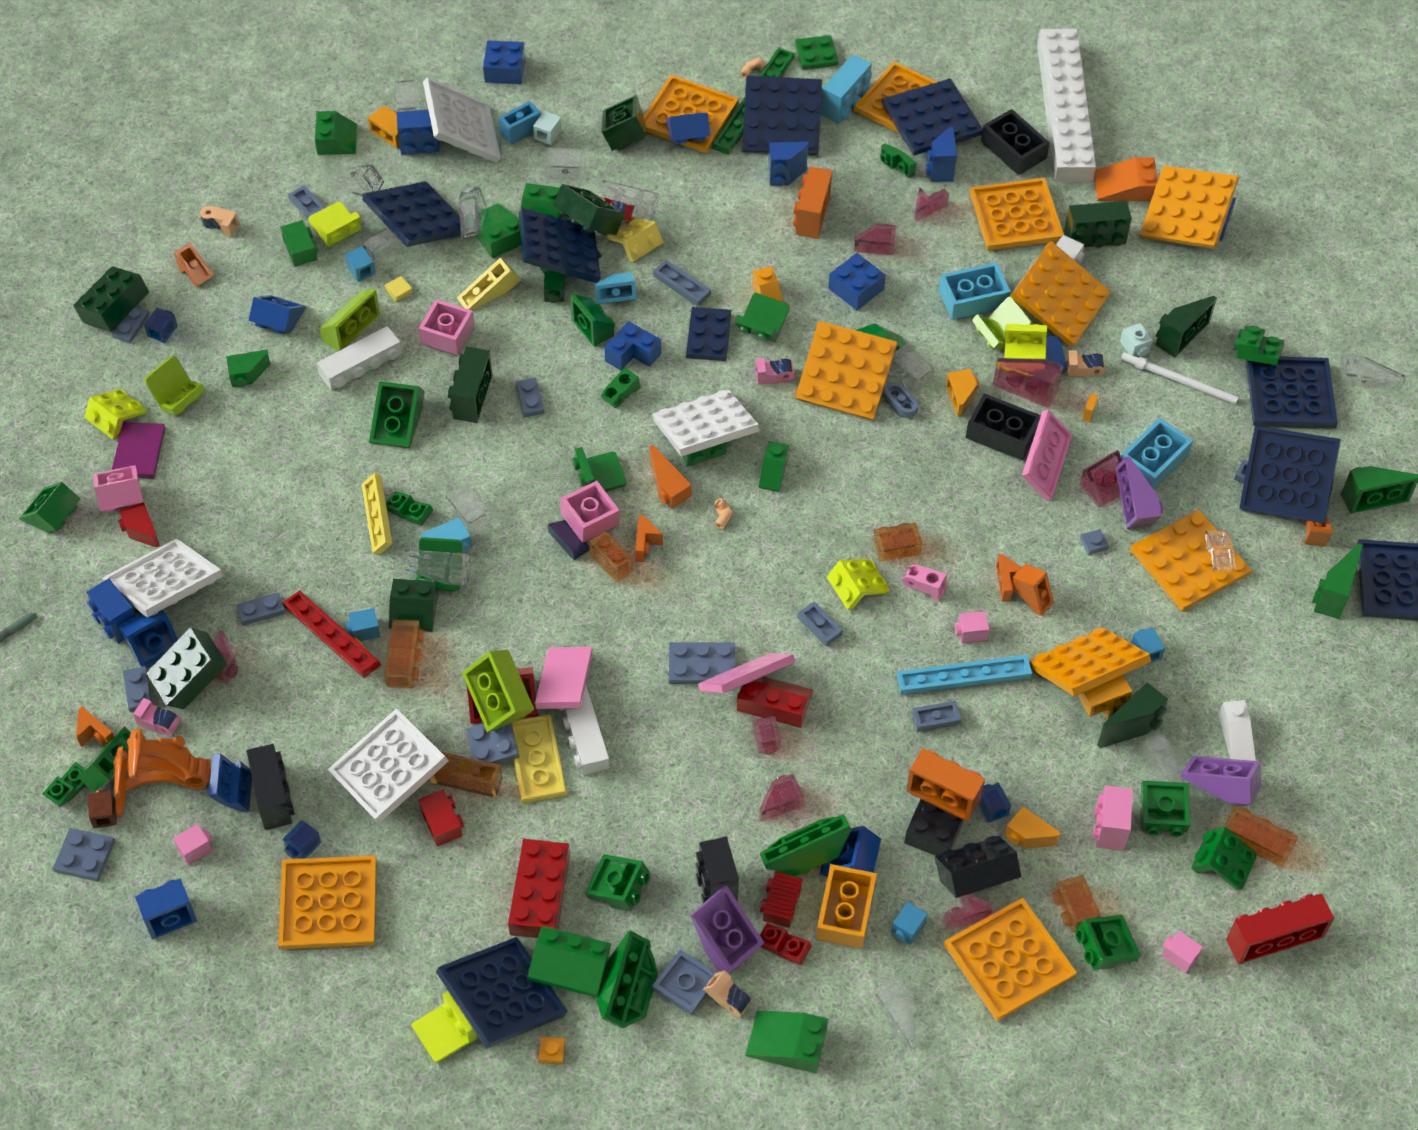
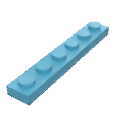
(964, 674)

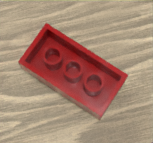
(539, 887)
(1279, 928)

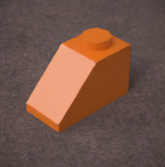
(1034, 588)

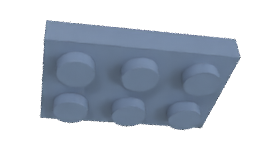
(699, 661)

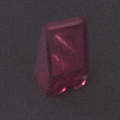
(1029, 378)

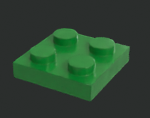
(816, 52)

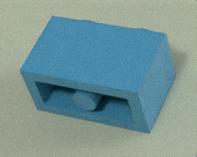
(519, 122)

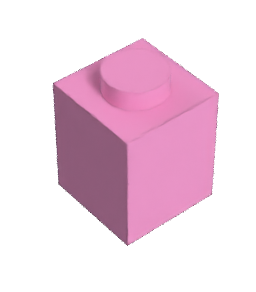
(972, 627)
(193, 843)
(1181, 951)

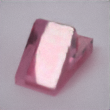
(929, 204)
(972, 911)

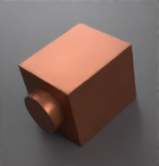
(102, 808)

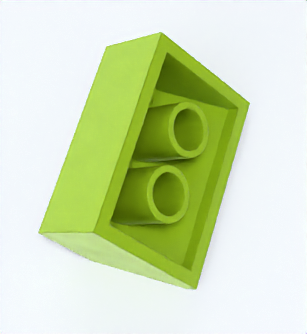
(351, 320)
(497, 690)

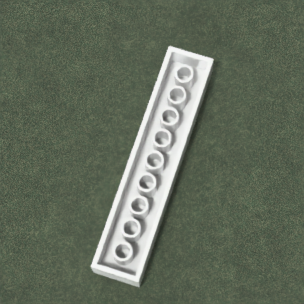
(1066, 106)

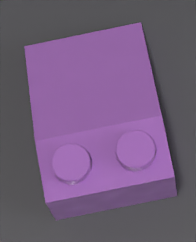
(1138, 497)
(1227, 779)
(725, 931)

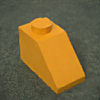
(384, 125)
(766, 283)
(961, 389)
(1030, 831)

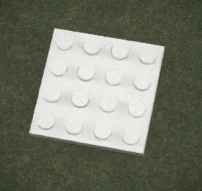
(461, 120)
(705, 422)
(164, 577)
(388, 765)

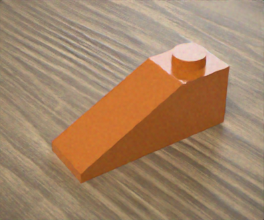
(670, 483)

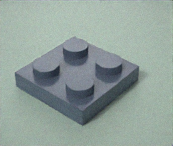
(493, 746)
(84, 854)
(684, 982)

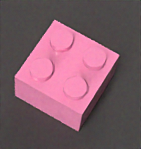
(446, 327)
(117, 488)
(589, 511)
(1113, 817)

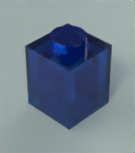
(161, 325)
(994, 802)
(301, 841)

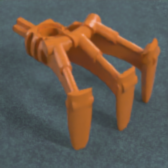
(158, 762)

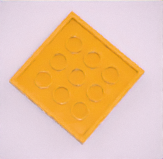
(892, 82)
(687, 97)
(1189, 206)
(1016, 214)
(1060, 294)
(846, 370)
(1181, 562)
(1089, 661)
(327, 902)
(1010, 959)

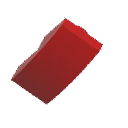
(784, 945)

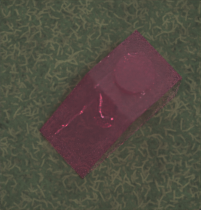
(876, 240)
(231, 669)
(781, 797)

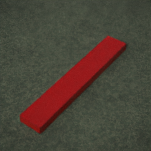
(331, 634)

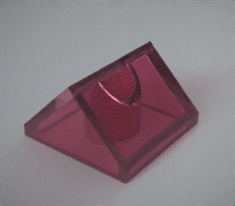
(1101, 480)

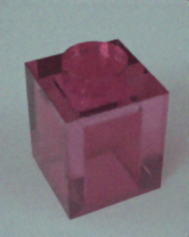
(766, 735)

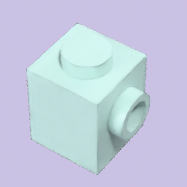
(547, 128)
(1136, 340)

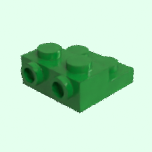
(1254, 346)
(1165, 807)
(618, 881)
(1106, 941)

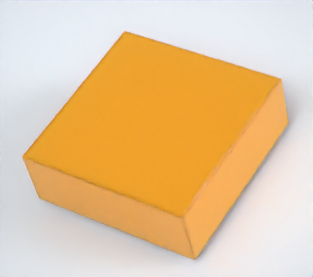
(1090, 407)

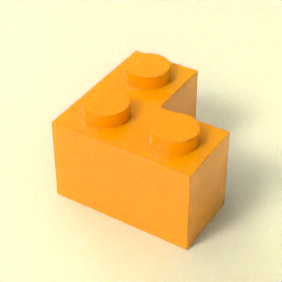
(1106, 697)

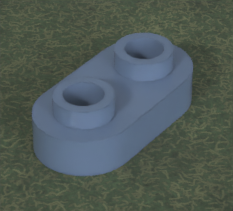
(902, 400)

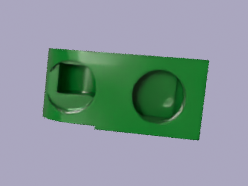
(621, 388)

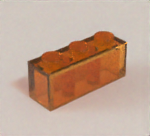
(404, 654)
(469, 775)
(1261, 835)

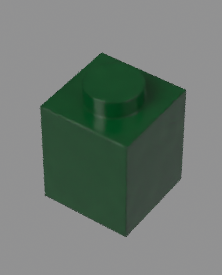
(554, 287)

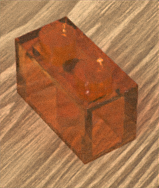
(897, 541)
(611, 556)
(1075, 901)

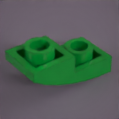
(896, 158)
(408, 509)
(65, 788)

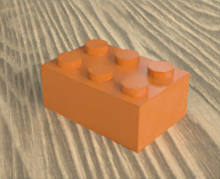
(813, 202)
(945, 784)

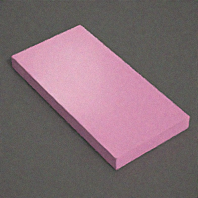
(1047, 455)
(746, 673)
(564, 678)

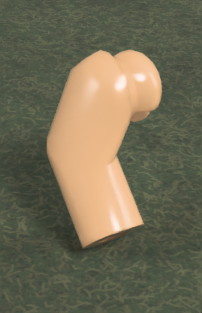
(750, 66)
(724, 512)

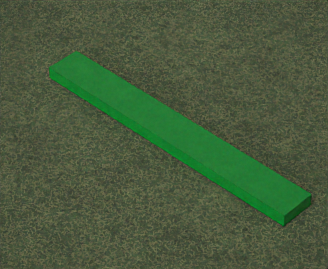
(734, 128)

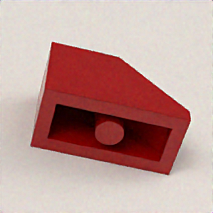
(138, 525)

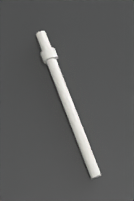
(1142, 363)

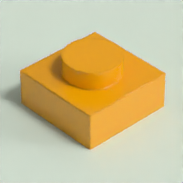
(551, 1050)

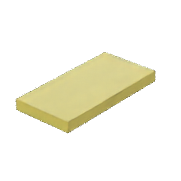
(539, 763)

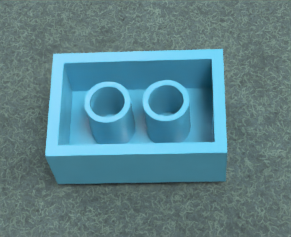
(845, 89)
(973, 290)
(1159, 451)

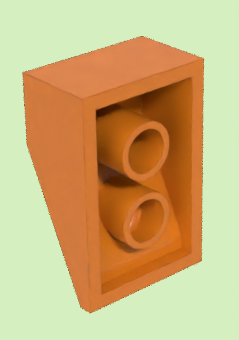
(1127, 180)

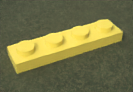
(377, 514)

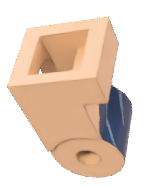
(220, 219)
(1085, 365)
(727, 994)

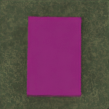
(139, 446)

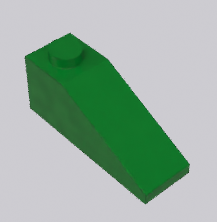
(102, 765)

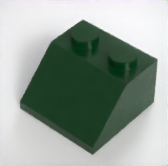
(413, 601)

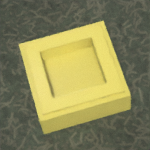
(398, 288)

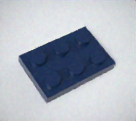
(708, 334)

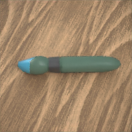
(17, 625)

